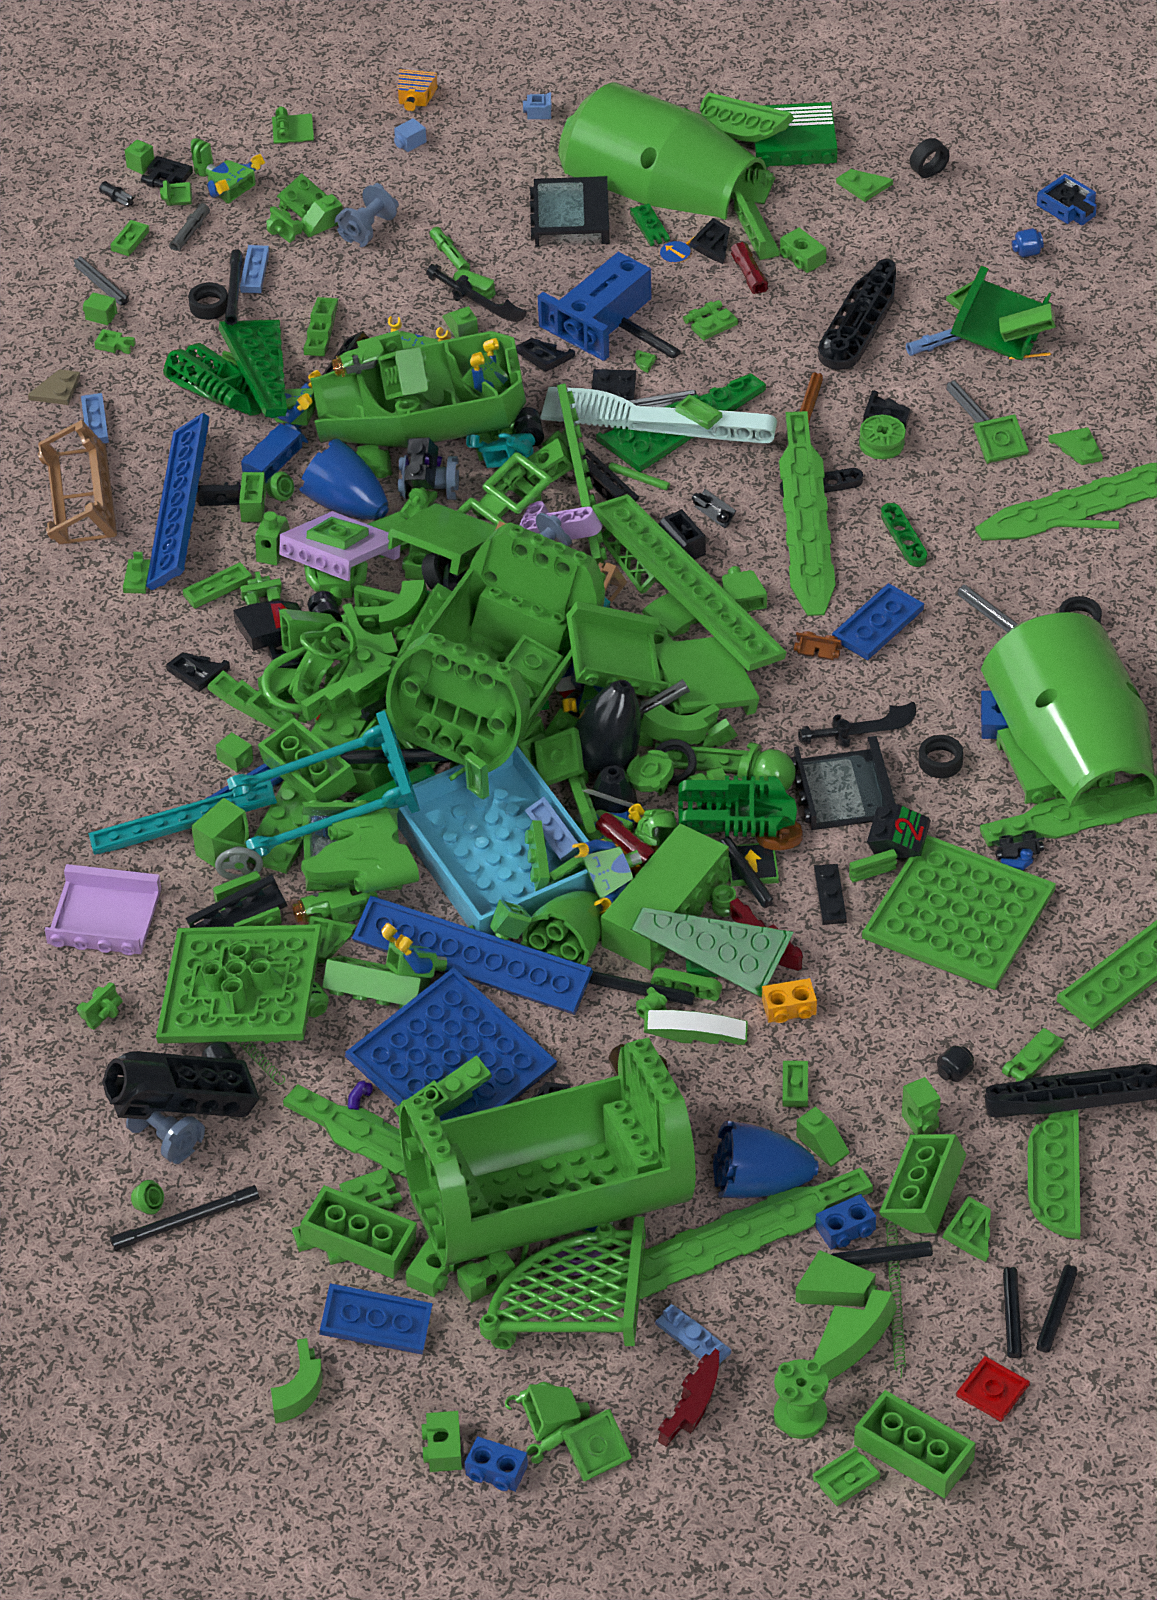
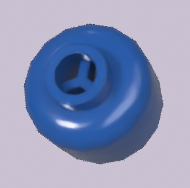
(1027, 242)

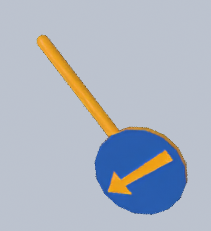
(676, 251)

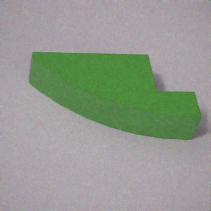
(854, 1332)

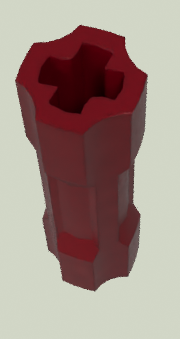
(754, 277)
(619, 834)

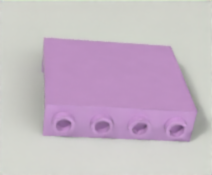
(332, 559)
(104, 910)

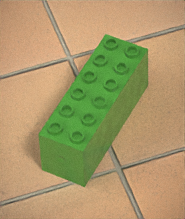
(673, 880)

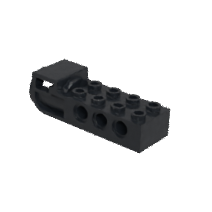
(178, 1085)

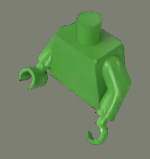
(338, 587)
(549, 1412)

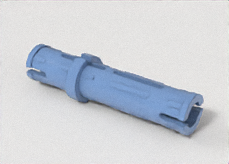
(930, 342)

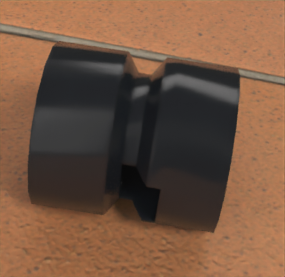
(529, 422)
(324, 603)

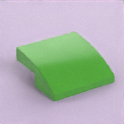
(670, 614)

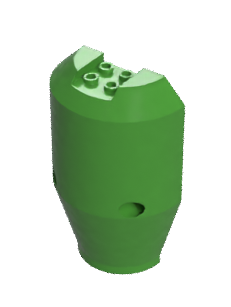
(653, 151)
(358, 411)
(1070, 701)

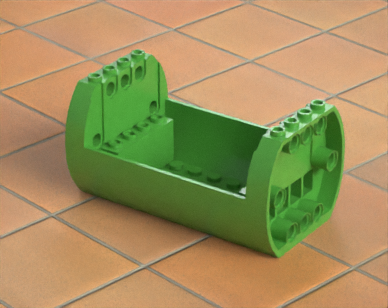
(452, 681)
(612, 1132)

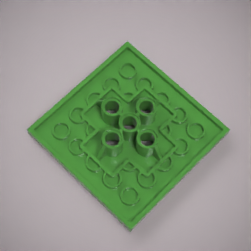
(239, 984)

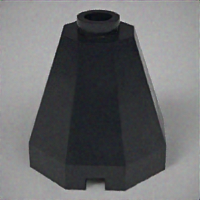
(614, 783)

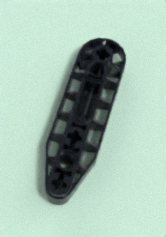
(838, 343)
(1073, 1091)

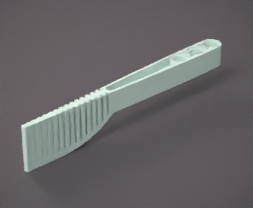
(609, 409)

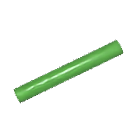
(639, 476)
(1088, 524)

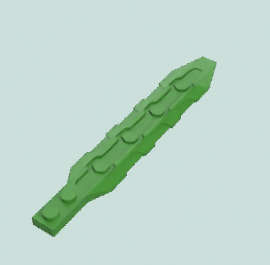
(1074, 504)
(806, 518)
(1095, 808)
(352, 1129)
(739, 1233)

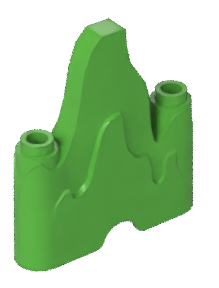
(365, 853)

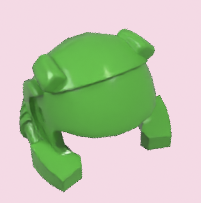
(655, 826)

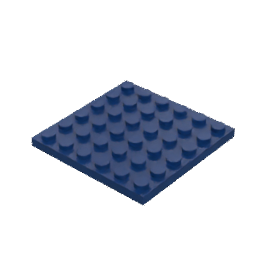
(440, 1034)

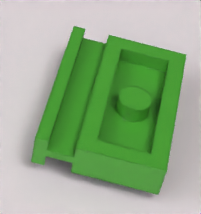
(846, 1476)

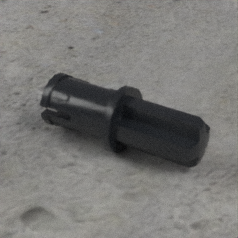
(116, 194)

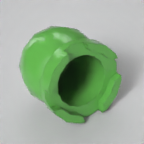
(767, 763)

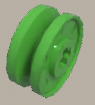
(882, 437)

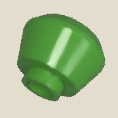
(280, 486)
(147, 1197)

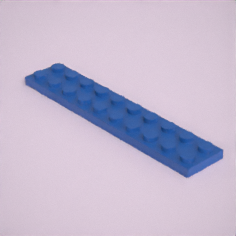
(178, 502)
(480, 955)

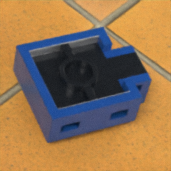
(1068, 200)

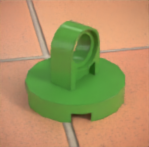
(651, 772)

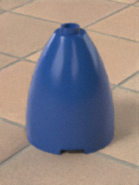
(344, 483)
(759, 1162)

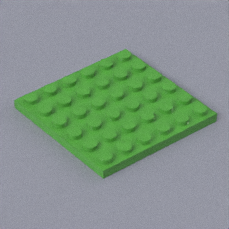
(959, 912)

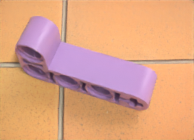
(575, 522)

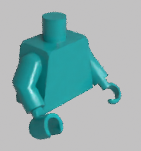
(499, 451)

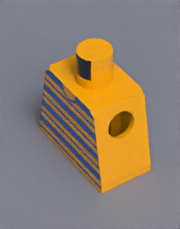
(416, 88)

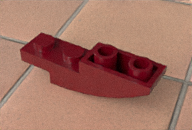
(742, 913)
(695, 1399)

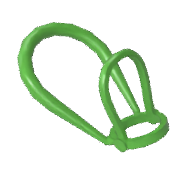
(343, 655)

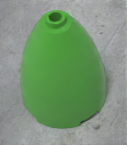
(570, 922)

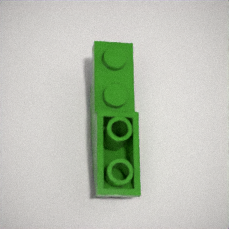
(455, 1087)

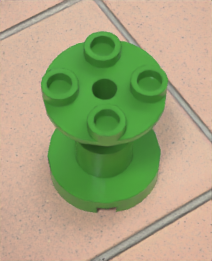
(800, 1407)

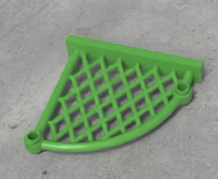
(606, 1237)

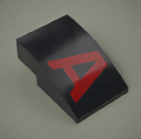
(261, 622)

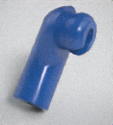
(1022, 862)

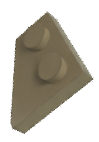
(56, 388)

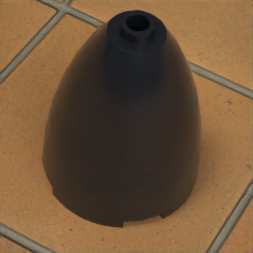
(610, 728)

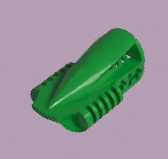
(221, 384)
(739, 806)

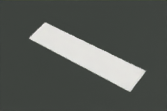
(610, 798)

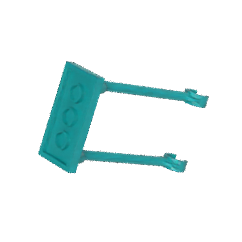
(397, 797)

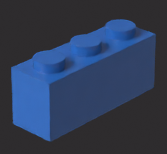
(273, 451)

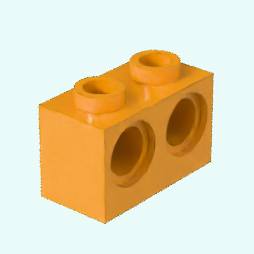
(789, 1000)

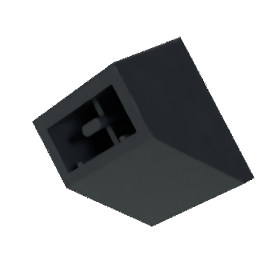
(685, 533)

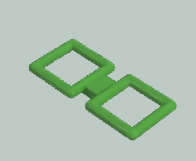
(498, 503)

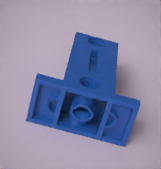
(597, 304)

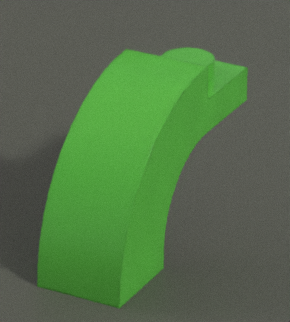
(397, 613)
(381, 643)
(310, 673)
(665, 725)
(303, 1390)

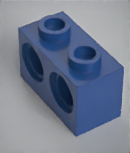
(844, 1218)
(498, 1459)

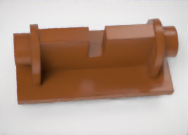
(809, 642)

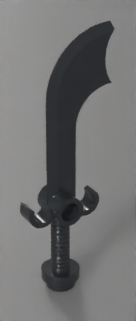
(463, 287)
(896, 718)

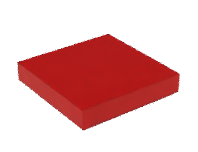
(993, 1388)

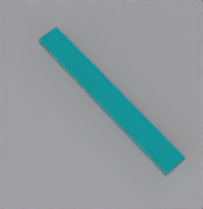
(174, 819)

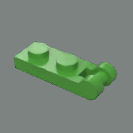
(1033, 1055)

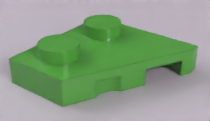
(970, 1229)

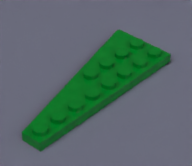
(260, 359)
(645, 448)

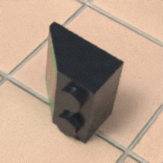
(899, 830)

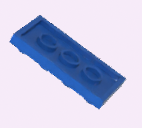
(878, 621)
(375, 1318)

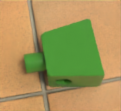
(269, 534)
(745, 589)

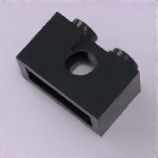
(417, 473)

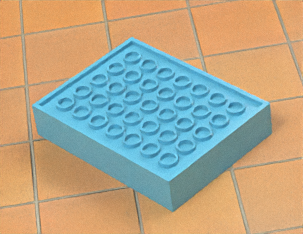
(480, 845)

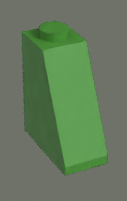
(296, 622)
(835, 1283)

